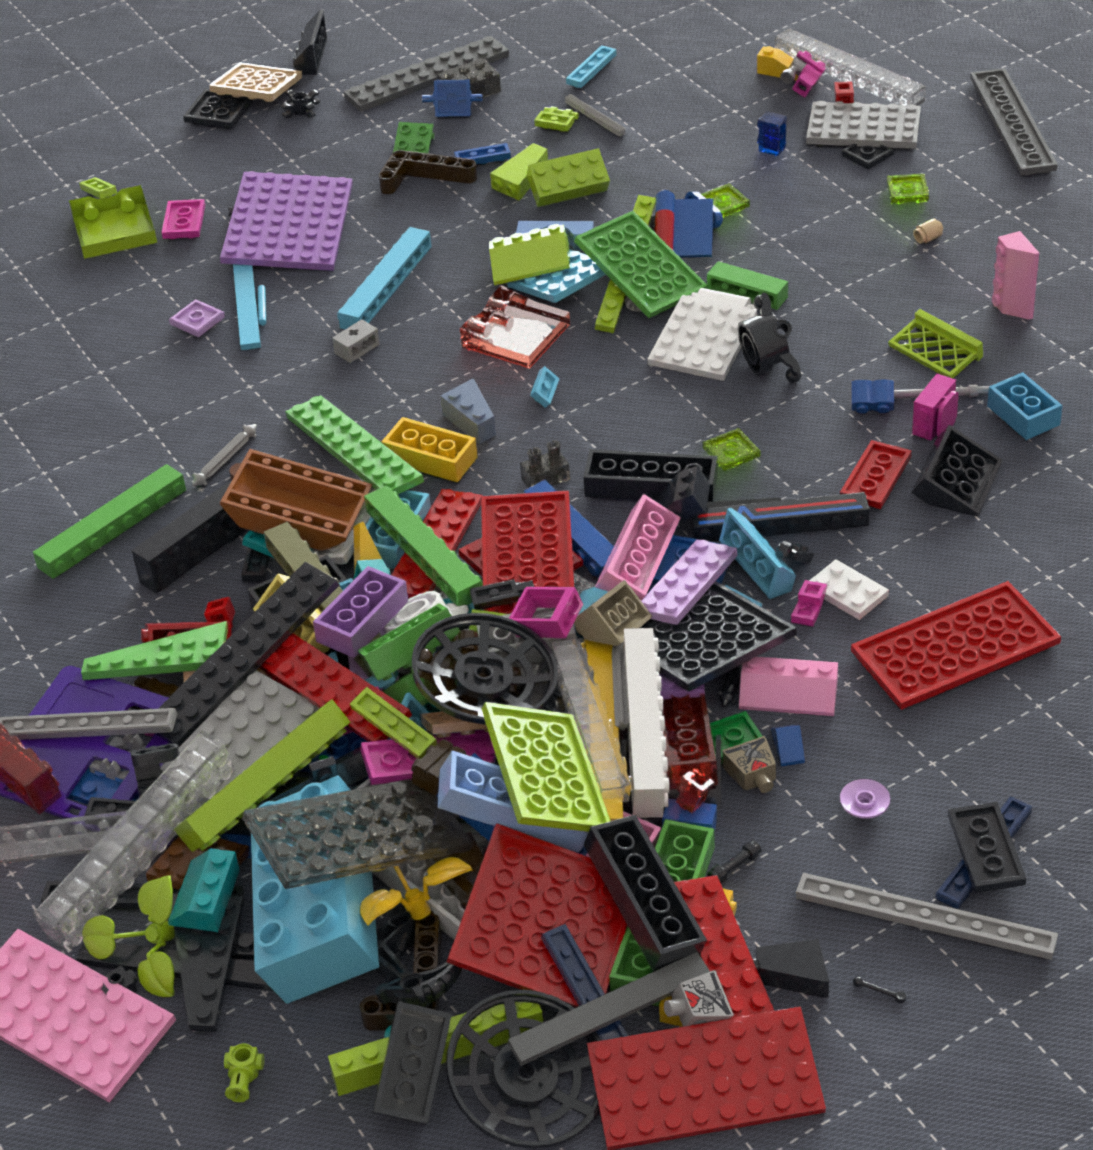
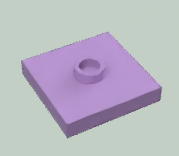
(197, 318)

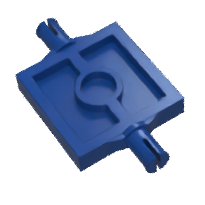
(452, 98)

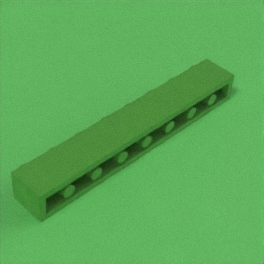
(109, 521)
(422, 545)

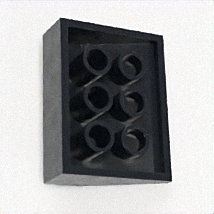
(957, 473)

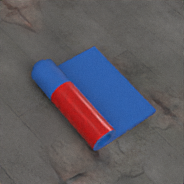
(685, 224)

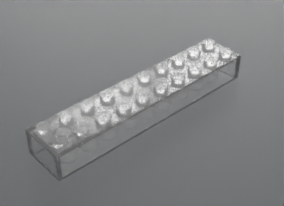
(134, 840)

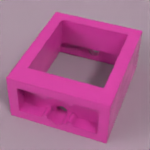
(564, 599)

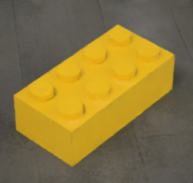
(432, 448)

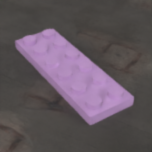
(688, 580)

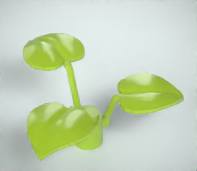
(157, 971)

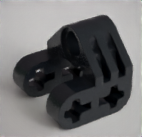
(147, 763)

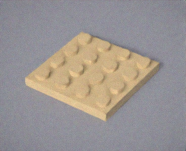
(255, 81)

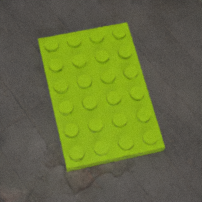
(545, 767)

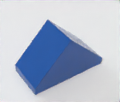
(788, 744)

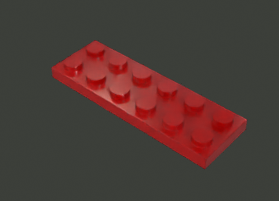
(725, 946)

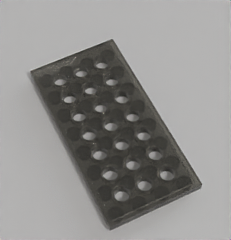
(362, 859)

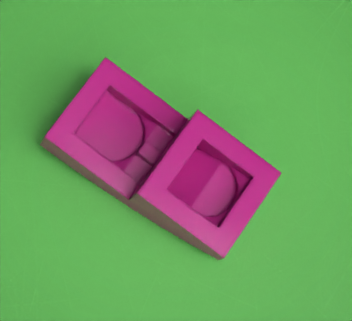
(809, 603)

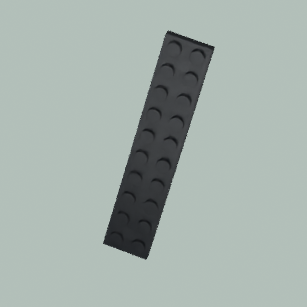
(247, 649)

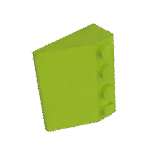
(529, 254)

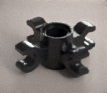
(300, 103)

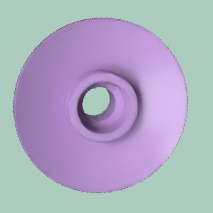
(865, 798)

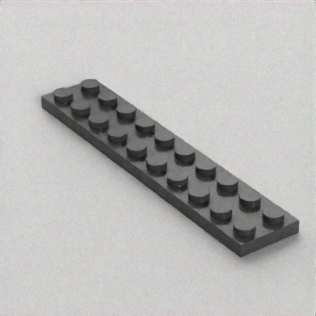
(422, 74)
(1013, 122)

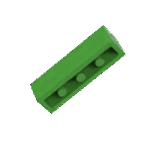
(746, 283)

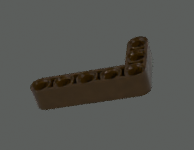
(425, 166)
(427, 956)

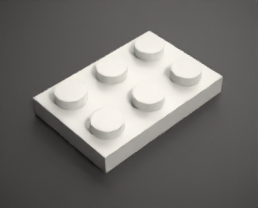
(850, 589)

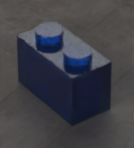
(772, 133)

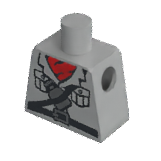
(699, 1001)

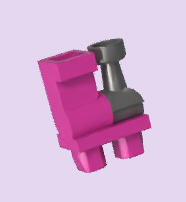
(807, 70)

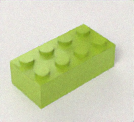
(568, 177)

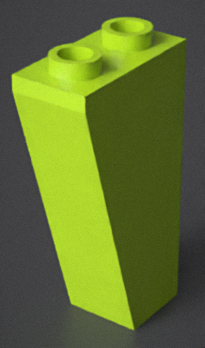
(512, 177)

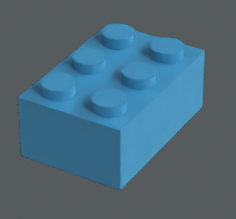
(1024, 406)

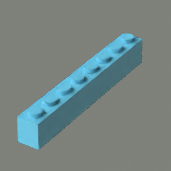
(385, 278)

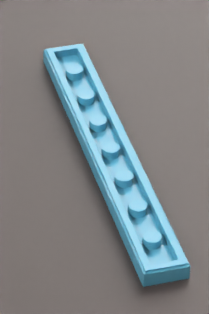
(246, 307)

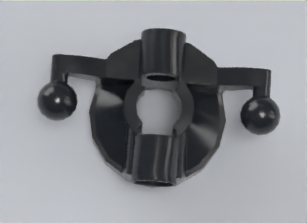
(763, 344)

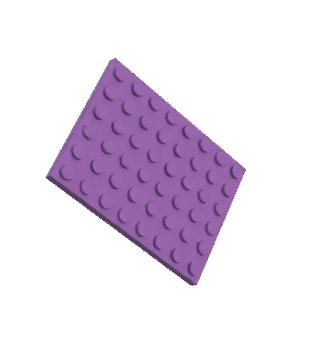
(287, 221)

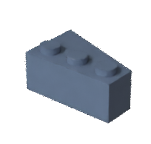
(469, 411)

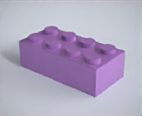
(360, 611)

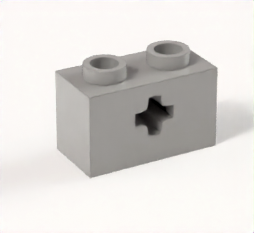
(355, 341)

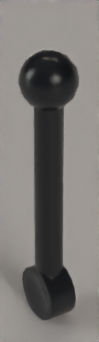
(900, 996)

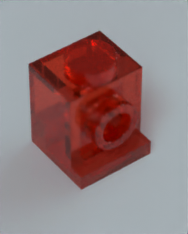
(693, 790)

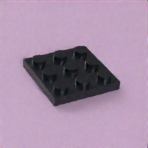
(217, 109)

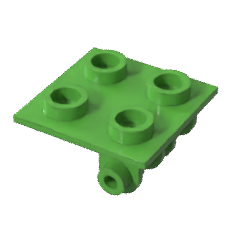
(414, 137)

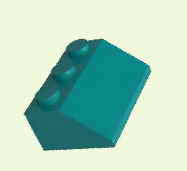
(206, 891)

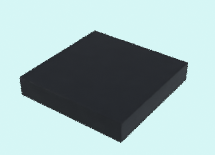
(867, 155)

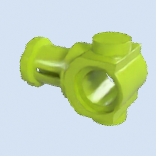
(243, 1068)

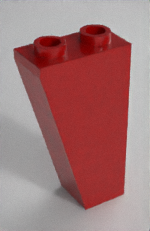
(161, 630)

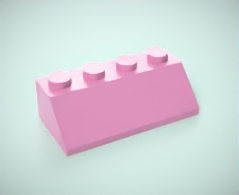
(1015, 276)
(789, 686)

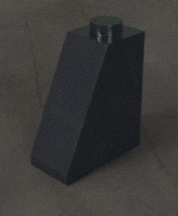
(794, 967)

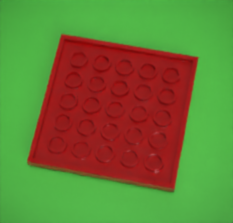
(520, 895)

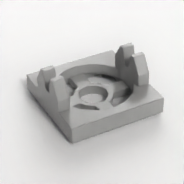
(113, 770)

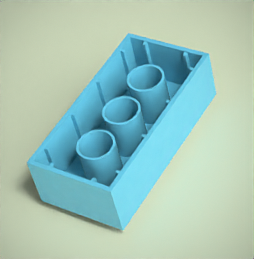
(312, 931)

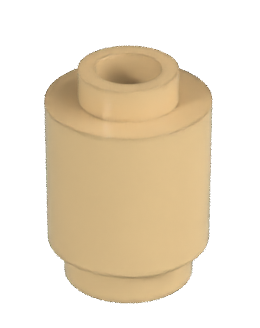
(928, 231)

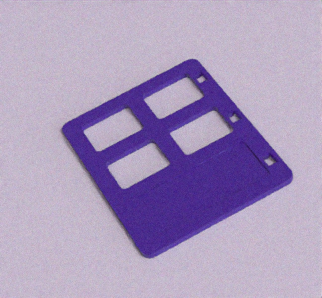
(73, 755)

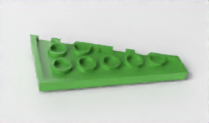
(165, 655)

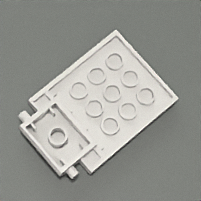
(702, 334)

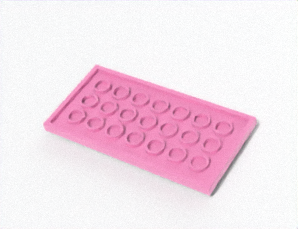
(65, 1020)

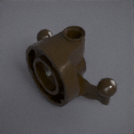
(449, 663)

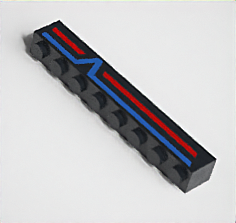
(788, 516)

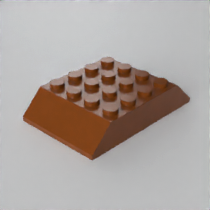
(310, 499)

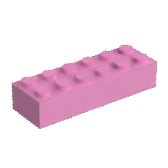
(639, 547)

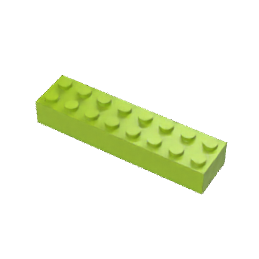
(263, 777)

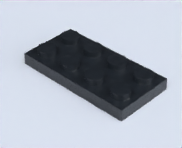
(986, 847)

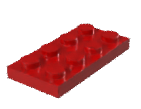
(877, 472)

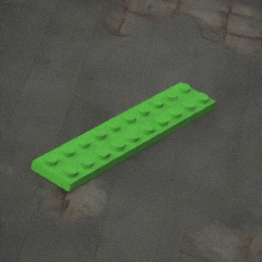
(353, 445)

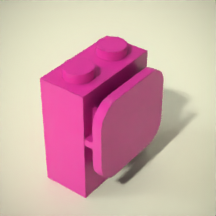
(935, 407)

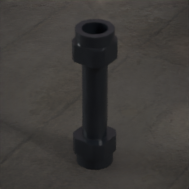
(749, 851)

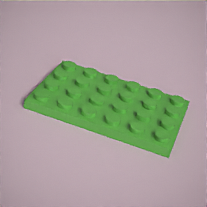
(640, 263)

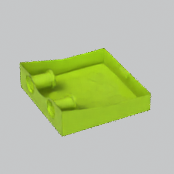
(113, 222)

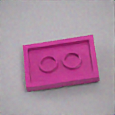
(183, 219)

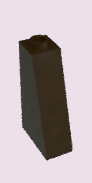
(462, 885)

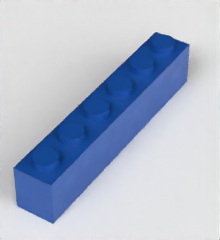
(586, 540)

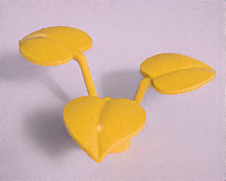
(415, 900)

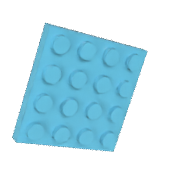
(561, 283)

